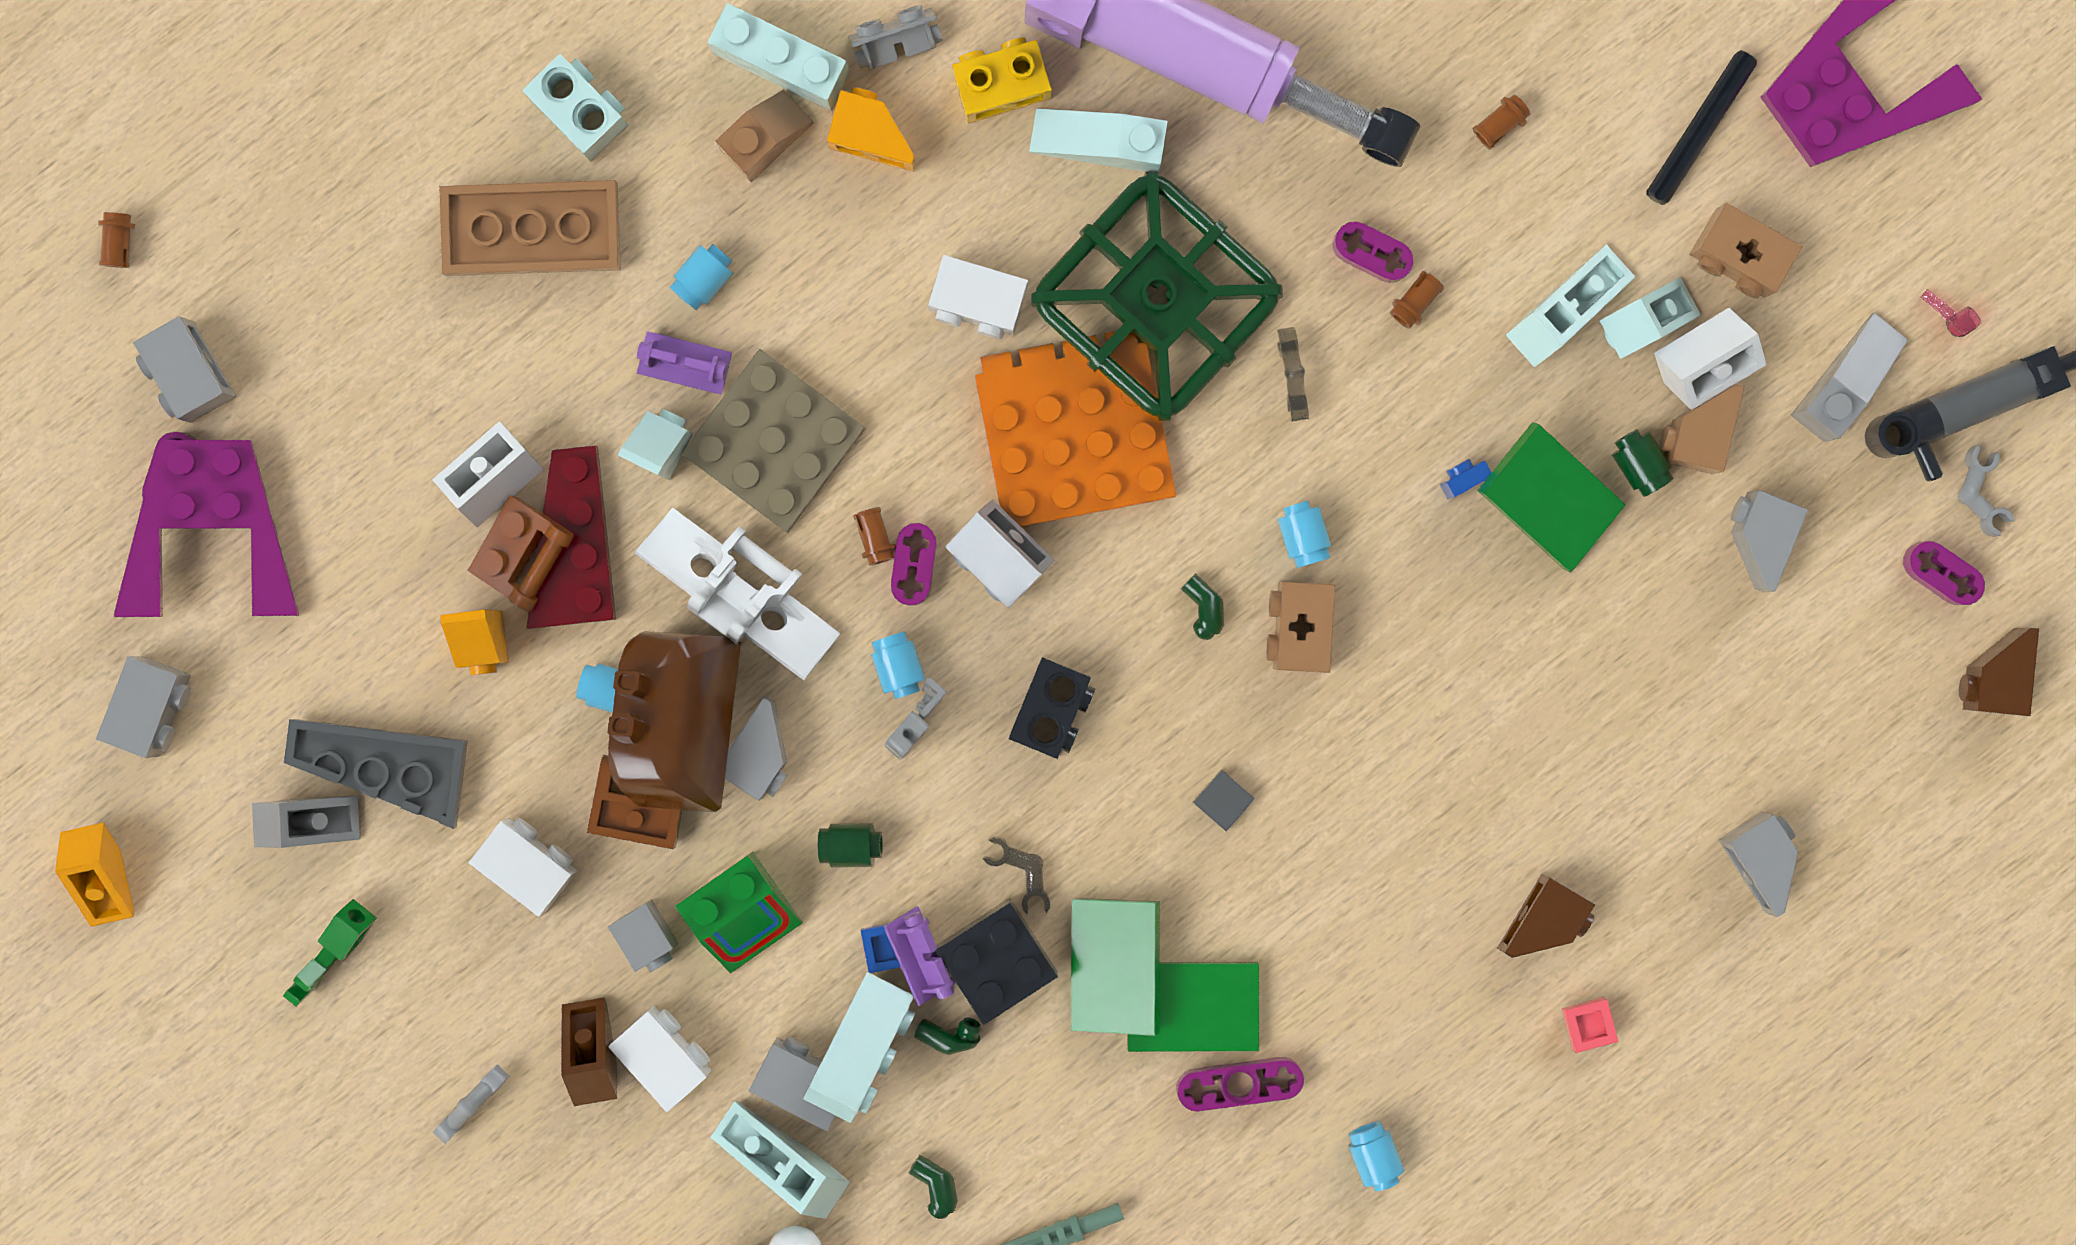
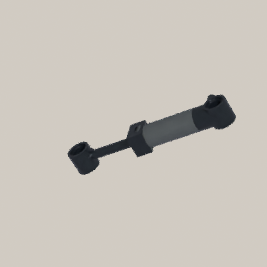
(1969, 404)

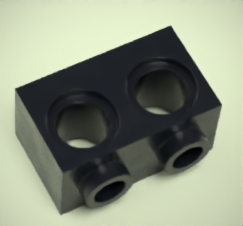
(1040, 704)

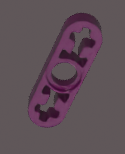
(1209, 1100)

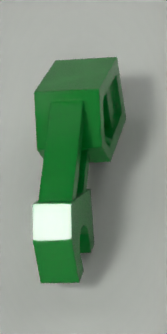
(339, 940)

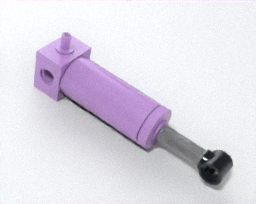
(1221, 61)

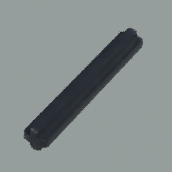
(1701, 127)

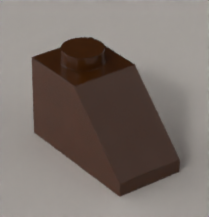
(2003, 675)
(1547, 919)
(586, 1059)

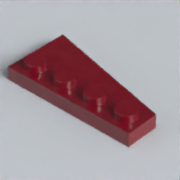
(581, 578)

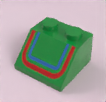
(739, 913)

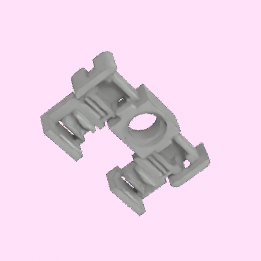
(914, 725)

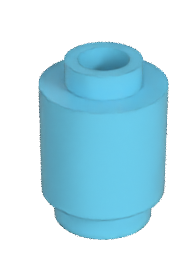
(702, 276)
(1304, 534)
(897, 665)
(597, 686)
(1375, 1156)

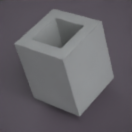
(644, 937)

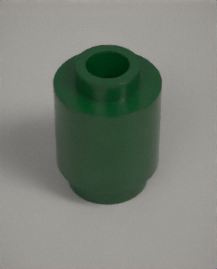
(1642, 462)
(849, 845)

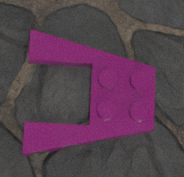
(1832, 110)
(205, 488)

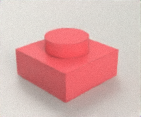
(1589, 1025)

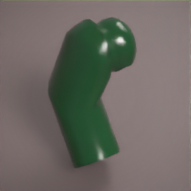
(1209, 608)
(950, 1041)
(940, 1184)

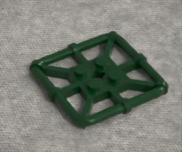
(1157, 323)

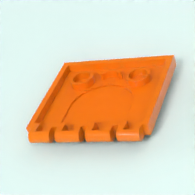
(1068, 436)

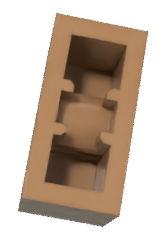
(1768, 251)
(1317, 609)

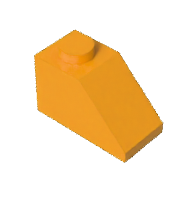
(868, 131)
(476, 639)
(94, 874)

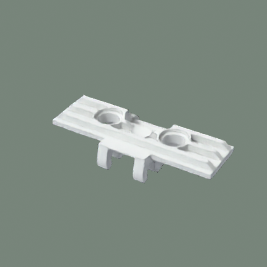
(732, 603)

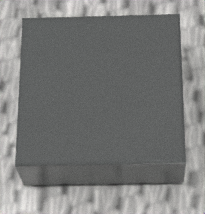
(1223, 800)

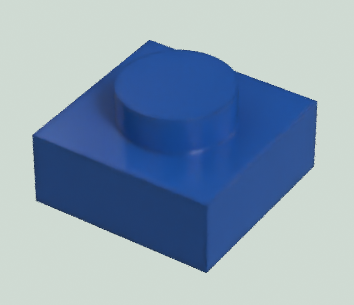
(1464, 477)
(878, 949)

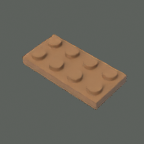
(529, 228)

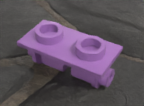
(683, 362)
(918, 958)

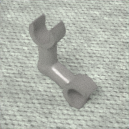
(1970, 491)
(470, 1104)

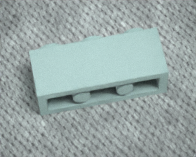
(778, 56)
(861, 1048)

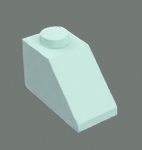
(1649, 318)
(657, 443)

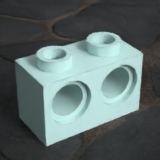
(570, 112)

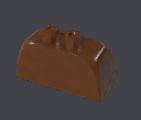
(673, 719)

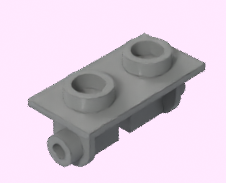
(910, 29)

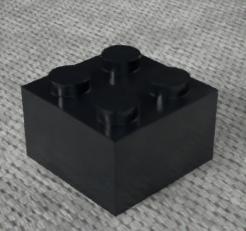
(996, 961)

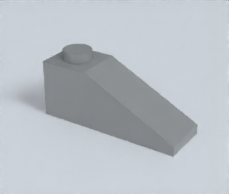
(1850, 380)

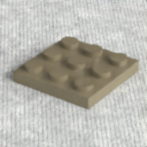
(773, 440)

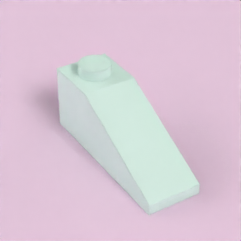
(1100, 138)
(1570, 306)
(780, 1162)

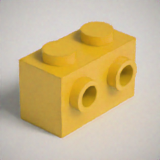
(1001, 79)

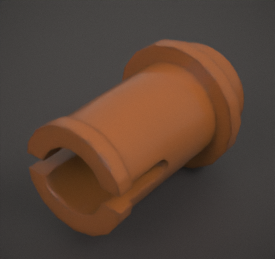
(1502, 121)
(115, 239)
(1416, 300)
(874, 536)

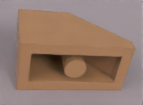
(763, 134)
(1704, 435)

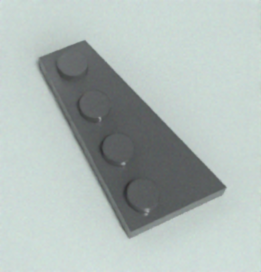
(397, 767)

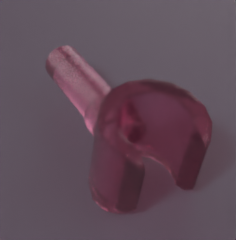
(1957, 323)

